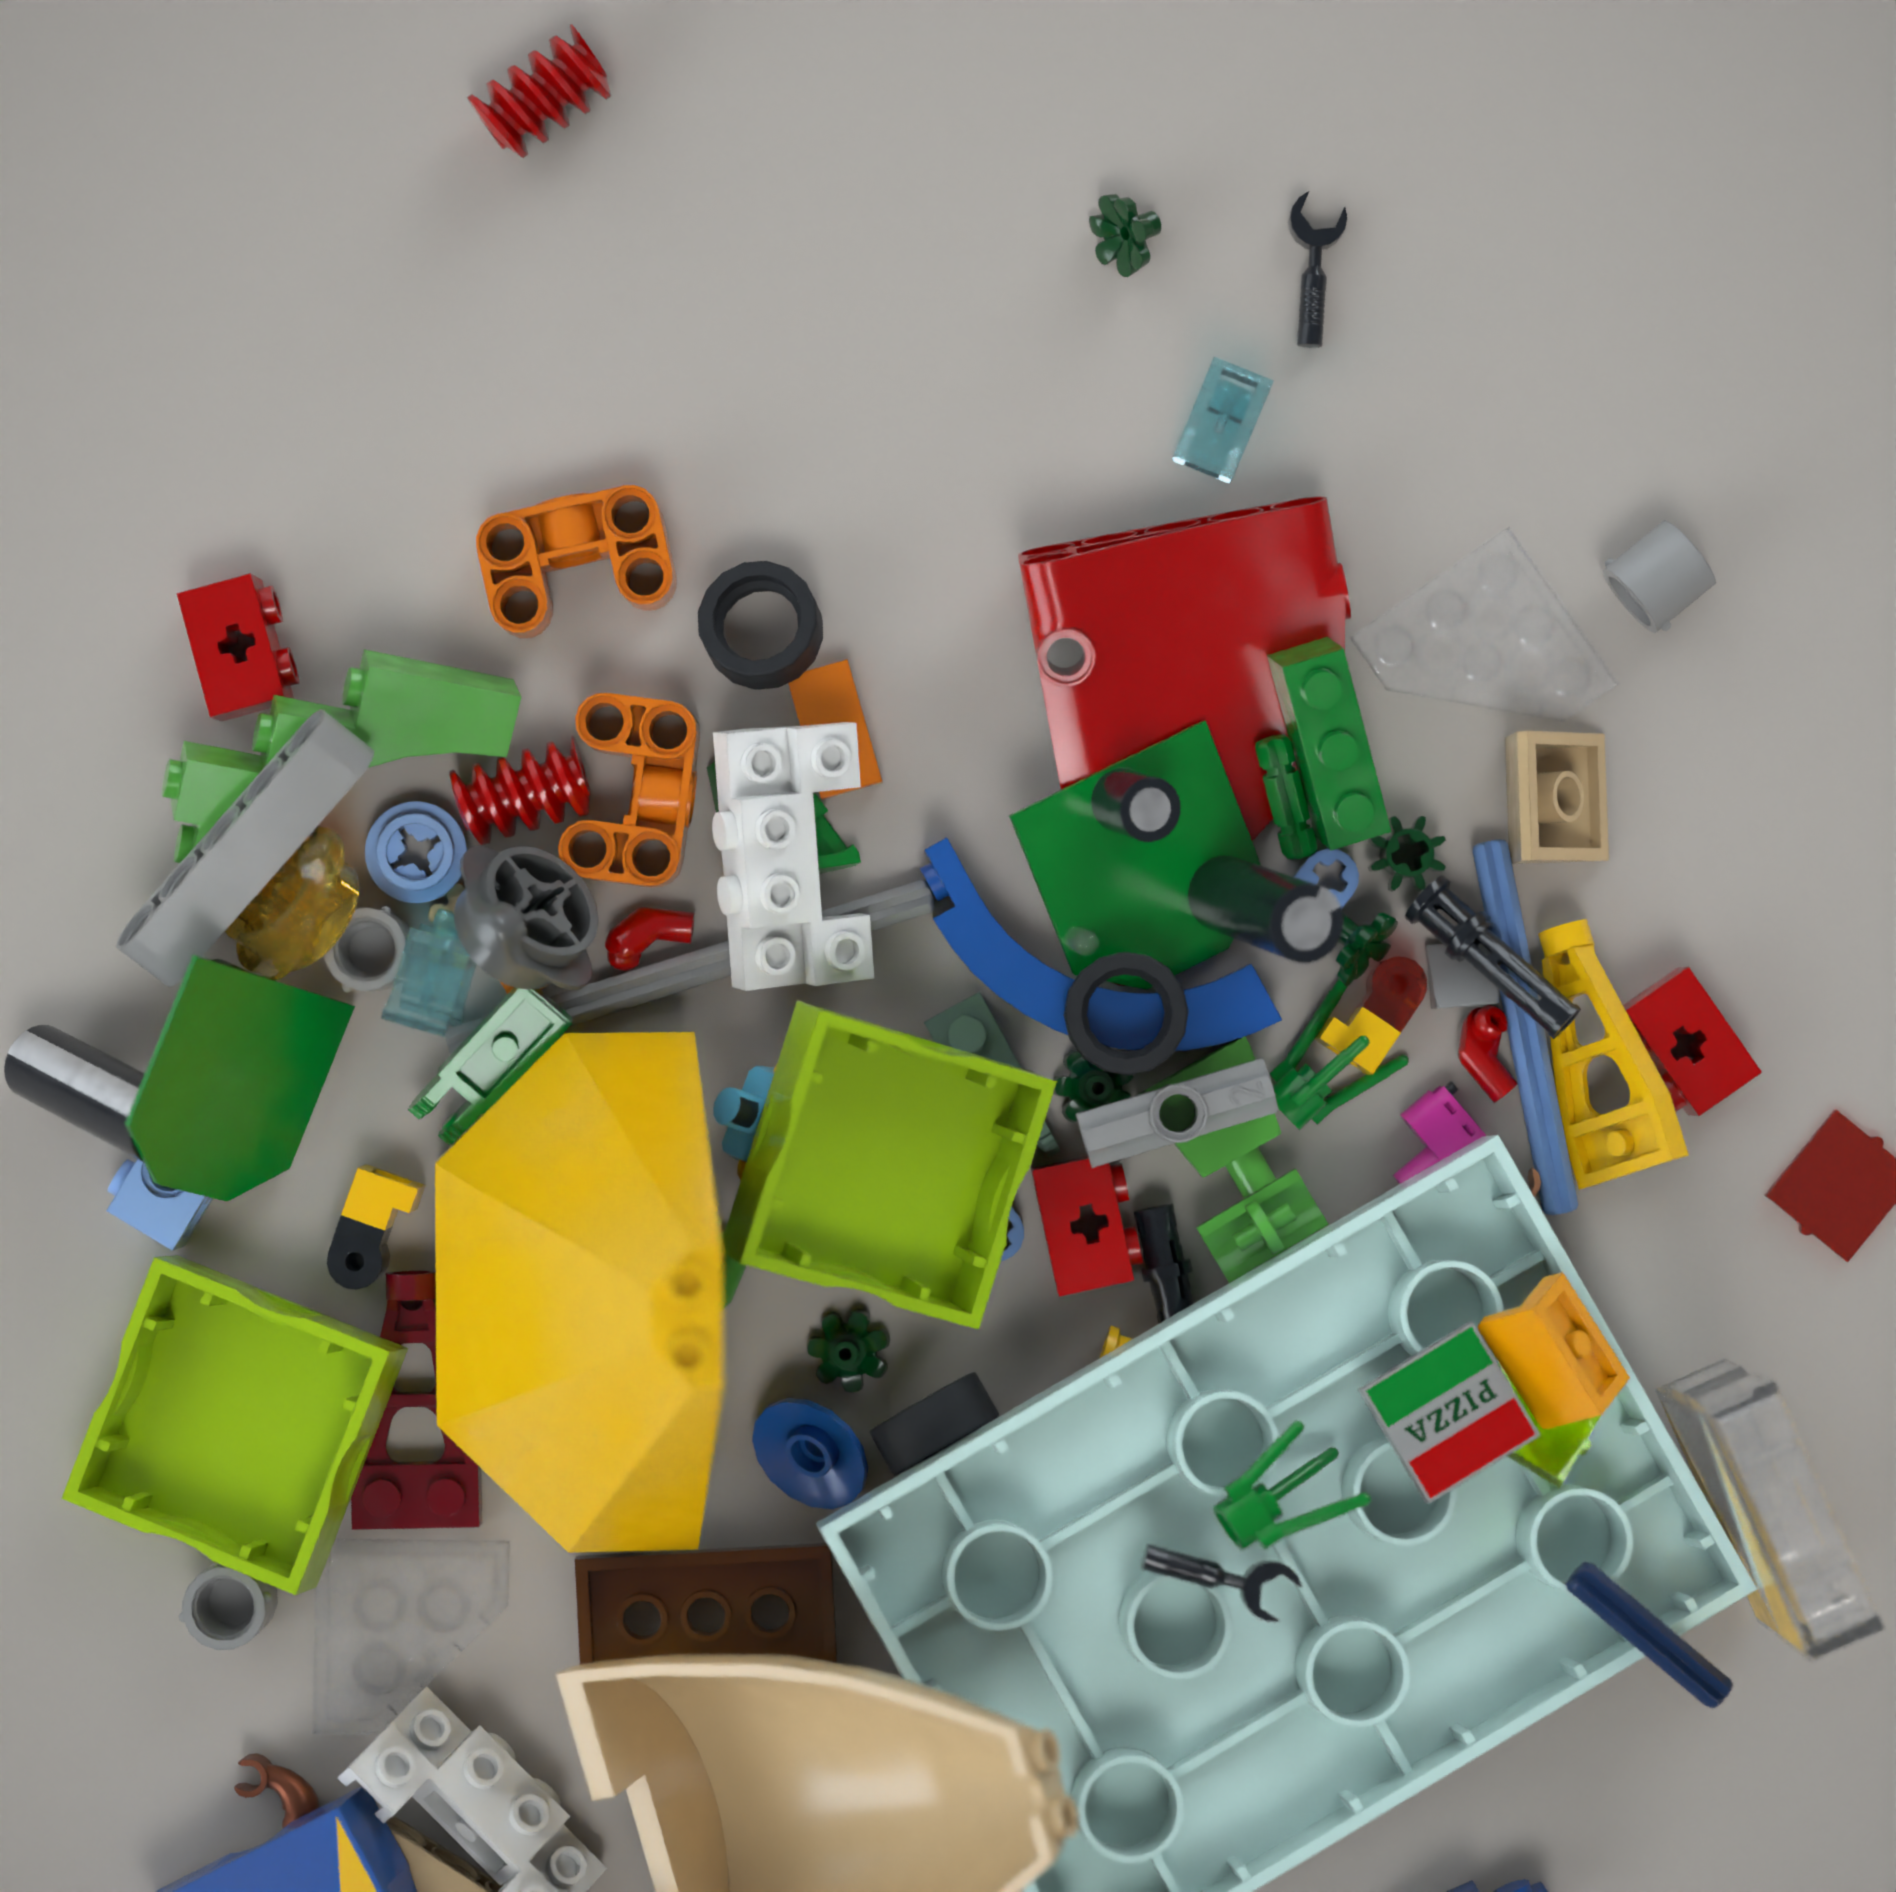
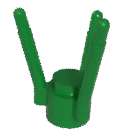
(1303, 1091)
(1251, 1512)

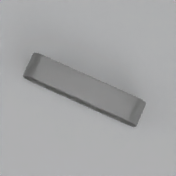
(245, 847)

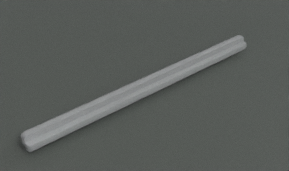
(706, 963)

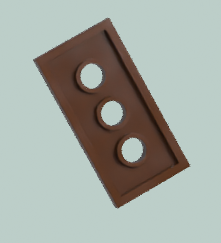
(729, 1575)

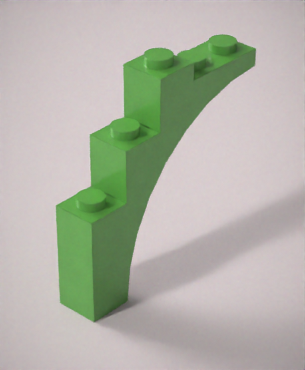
(396, 709)

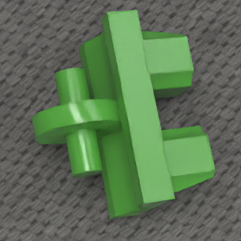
(1262, 1225)

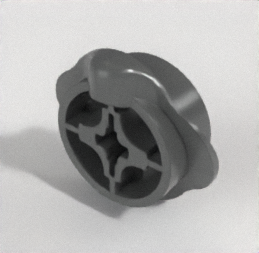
(526, 917)

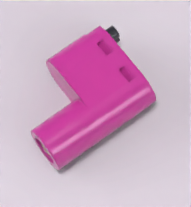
(1440, 1126)

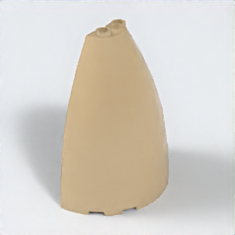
(815, 1776)

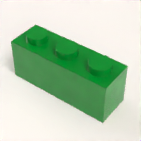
(1329, 743)

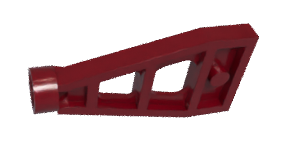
(414, 1492)

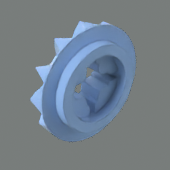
(386, 846)

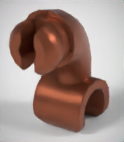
(294, 1791)

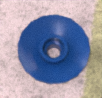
(810, 1453)

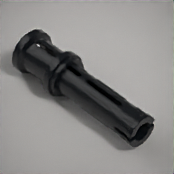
(1552, 1011)

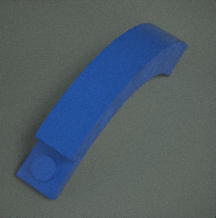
(1121, 1020)

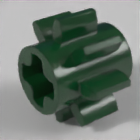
(1421, 862)

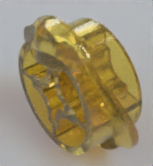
(299, 909)

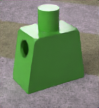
(1230, 1147)

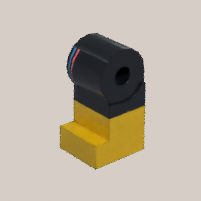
(360, 1240)

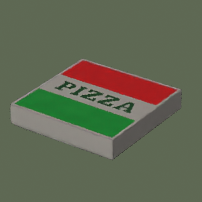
(1449, 1412)

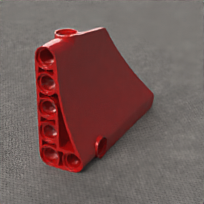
(1182, 634)

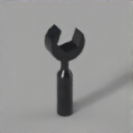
(1313, 279)
(1211, 1575)

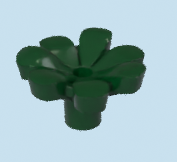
(1123, 233)
(1362, 944)
(1080, 1082)
(860, 1343)

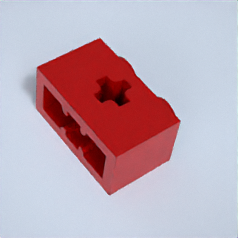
(212, 621)
(1719, 1058)
(1074, 1261)

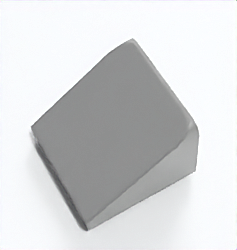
(1457, 982)

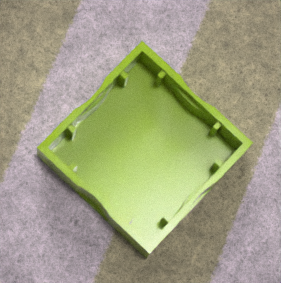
(886, 1165)
(235, 1423)

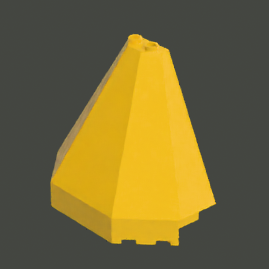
(586, 1293)

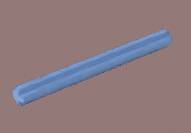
(1527, 1036)

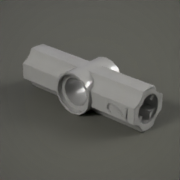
(1218, 1102)

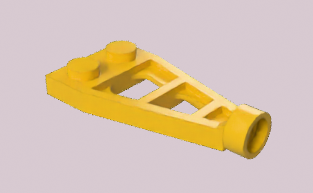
(1647, 1127)

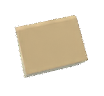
(1556, 797)

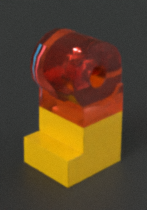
(1391, 998)

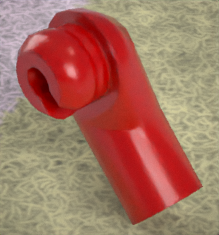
(641, 929)
(1479, 1051)

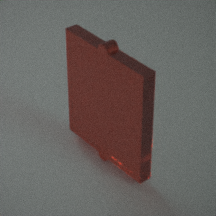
(1838, 1186)

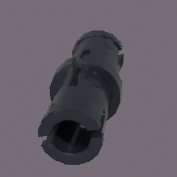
(1164, 1260)

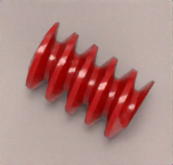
(542, 93)
(522, 792)

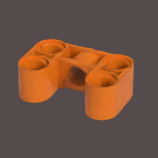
(570, 534)
(660, 793)

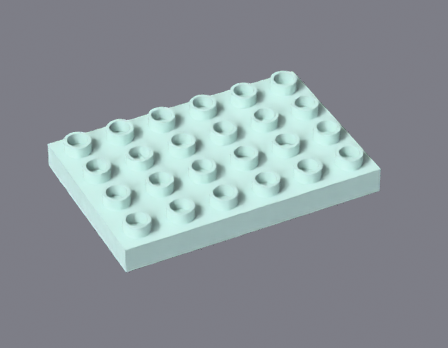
(1420, 1630)

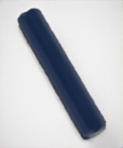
(1649, 1635)

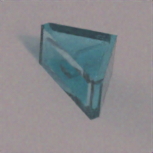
(1222, 420)

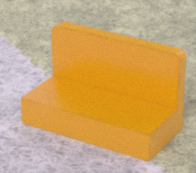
(1555, 1354)

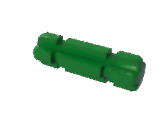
(1286, 796)

